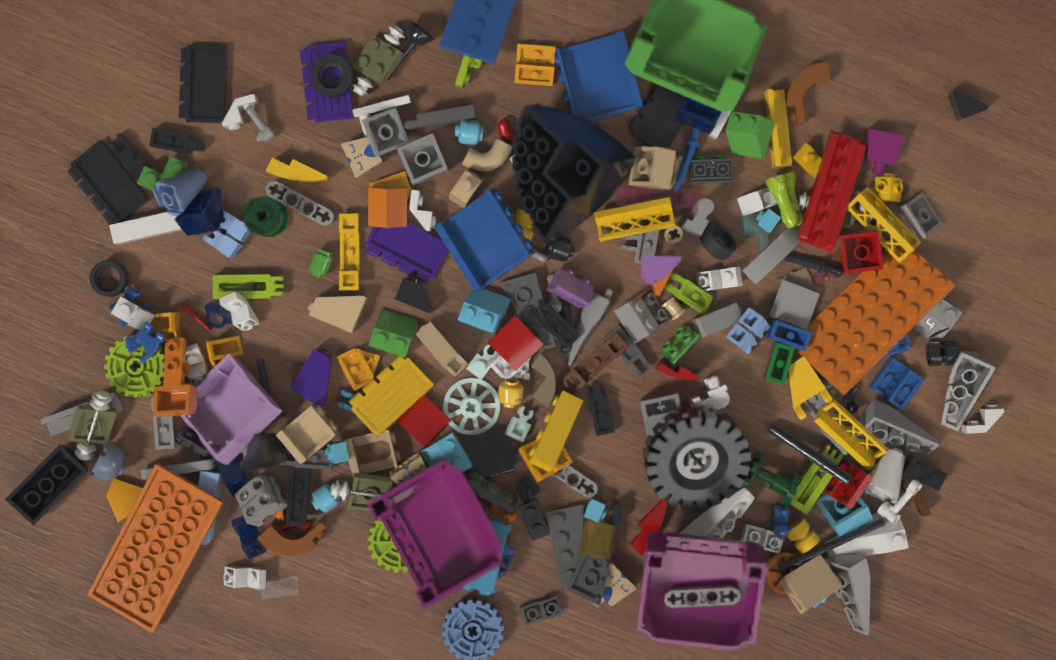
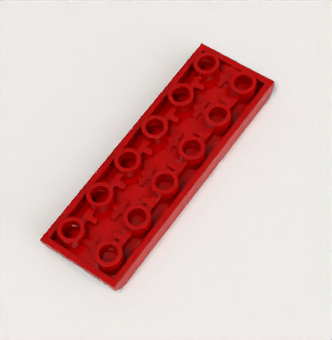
(831, 191)

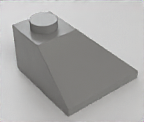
(385, 132)

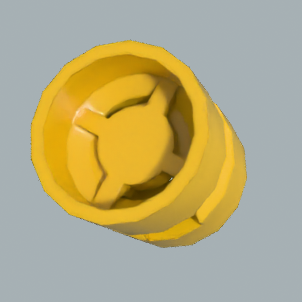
(525, 221)
(803, 537)

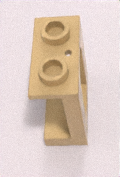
(390, 462)

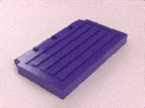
(325, 108)
(409, 246)

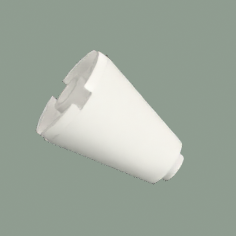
(887, 476)

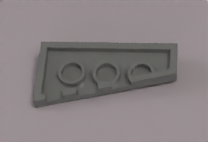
(524, 295)
(566, 536)
(591, 575)

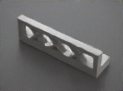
(63, 420)

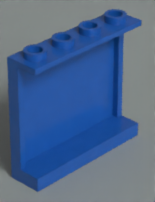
(598, 78)
(485, 239)

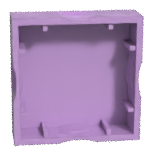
(230, 409)

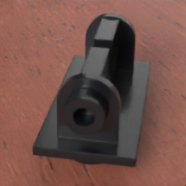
(187, 437)

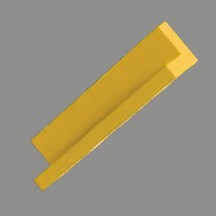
(779, 139)
(634, 215)
(885, 217)
(846, 435)

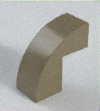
(546, 390)

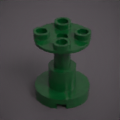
(265, 216)
(778, 482)

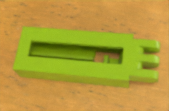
(243, 284)
(811, 484)

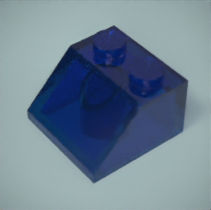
(203, 213)

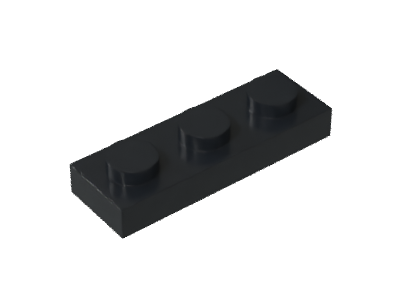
(298, 496)

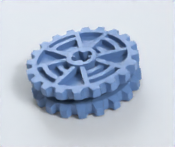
(458, 632)

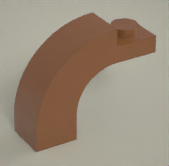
(812, 75)
(288, 544)

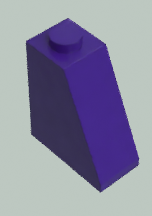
(314, 377)

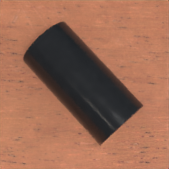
(47, 484)

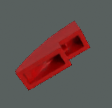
(649, 523)

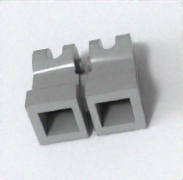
(698, 221)

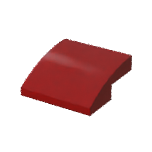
(515, 343)
(680, 372)
(424, 421)
(849, 493)

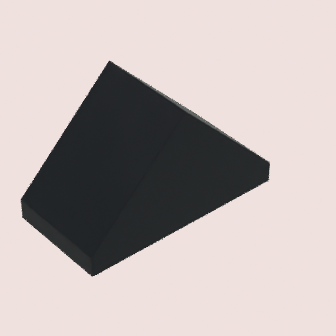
(965, 106)

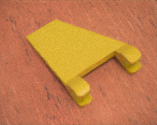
(804, 385)

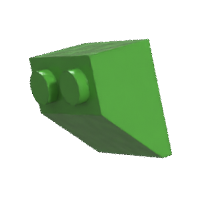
(749, 134)
(393, 333)

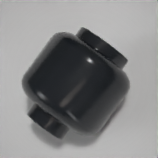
(560, 249)

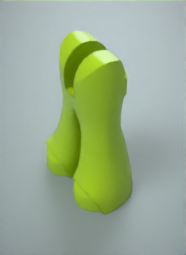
(783, 190)

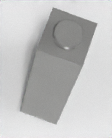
(718, 319)

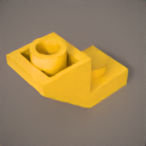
(808, 160)

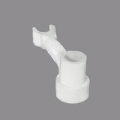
(891, 512)

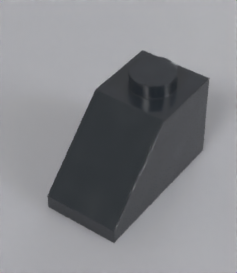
(413, 294)

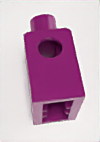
(882, 149)

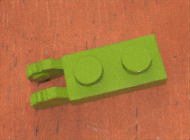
(689, 293)

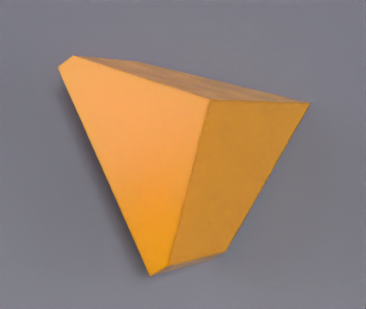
(167, 324)
(220, 348)

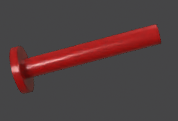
(196, 317)

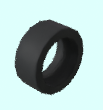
(718, 241)
(124, 278)

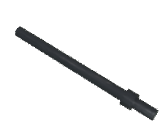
(797, 561)

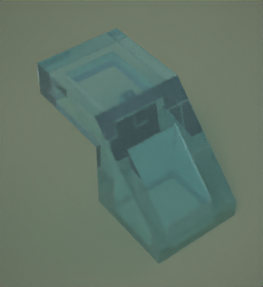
(749, 227)

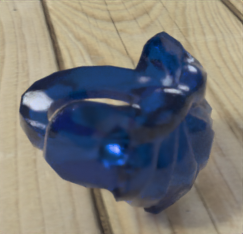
(218, 310)

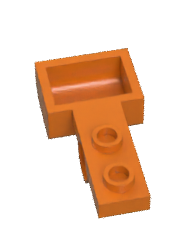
(175, 396)

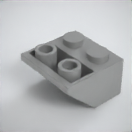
(642, 315)
(656, 408)

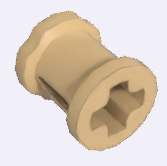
(679, 232)
(674, 307)

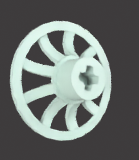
(471, 406)

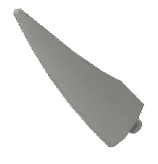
(589, 319)

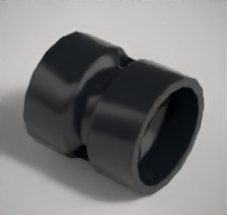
(948, 356)

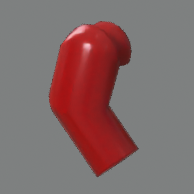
(504, 132)

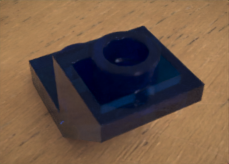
(232, 475)
(248, 537)

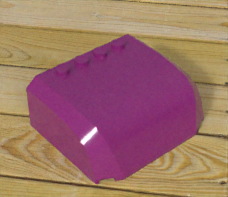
(439, 531)
(697, 561)

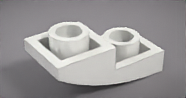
(762, 537)

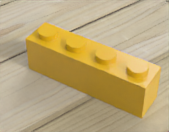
(556, 431)

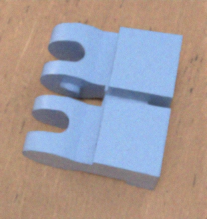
(228, 243)
(753, 324)

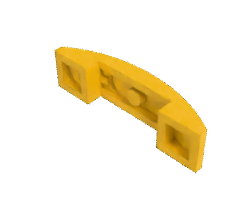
(349, 251)

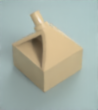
(654, 168)

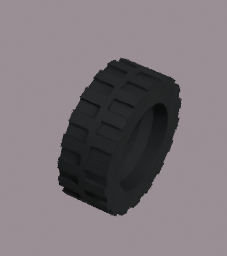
(317, 76)

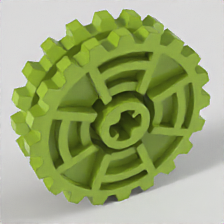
(132, 380)
(384, 548)

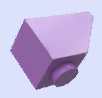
(657, 267)

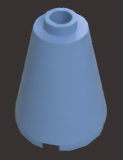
(179, 190)

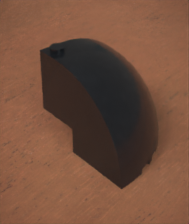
(564, 168)

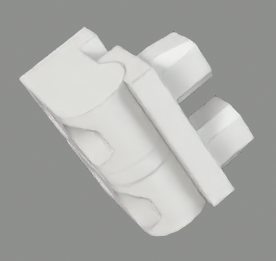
(714, 395)

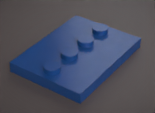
(477, 28)

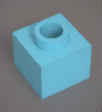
(767, 220)
(337, 452)
(595, 510)

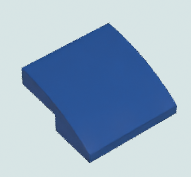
(896, 383)

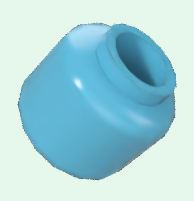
(469, 132)
(323, 499)

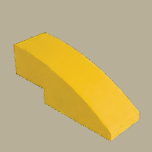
(295, 171)

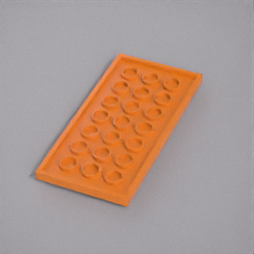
(872, 317)
(155, 547)

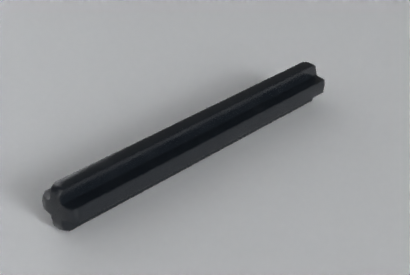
(810, 453)

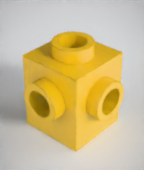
(888, 188)

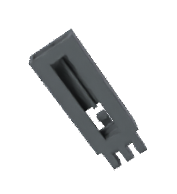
(441, 118)

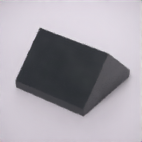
(264, 452)

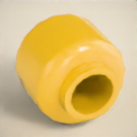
(510, 393)

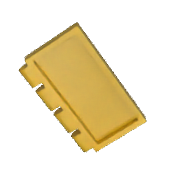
(392, 396)

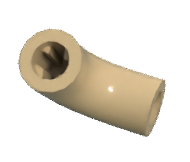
(489, 160)

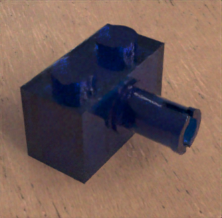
(697, 115)

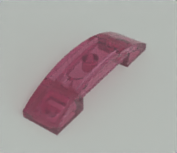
(628, 196)

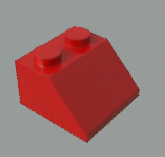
(861, 252)

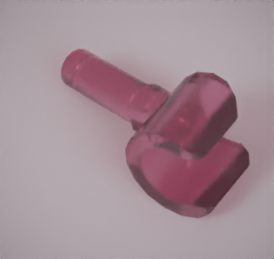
(819, 278)

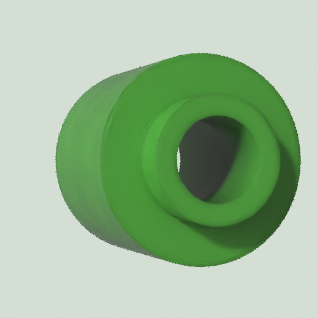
(320, 263)

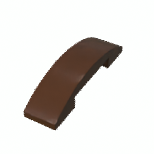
(594, 363)

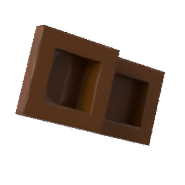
(919, 502)

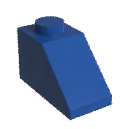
(789, 335)

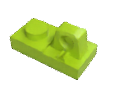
(463, 75)

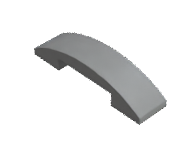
(772, 255)

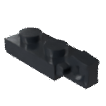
(174, 141)
(600, 410)

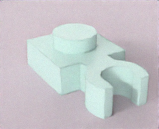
(479, 364)
(518, 427)

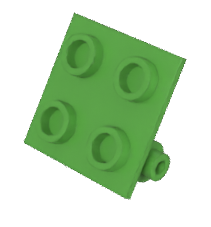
(678, 343)

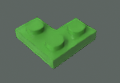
(150, 177)

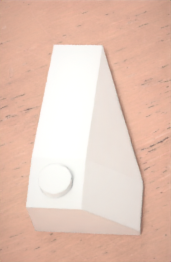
(882, 540)

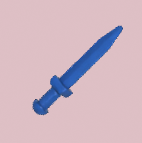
(692, 144)

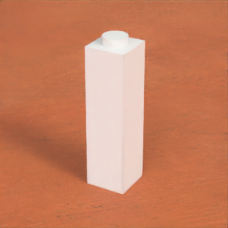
(143, 228)

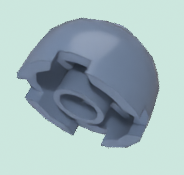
(109, 463)

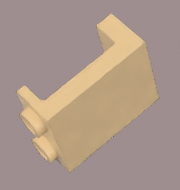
(308, 433)
(810, 583)

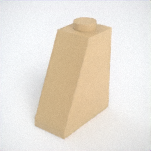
(338, 311)
(442, 349)

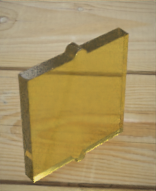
(596, 540)

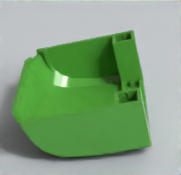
(698, 49)

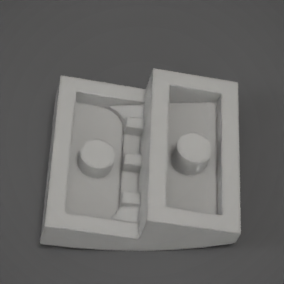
(794, 304)

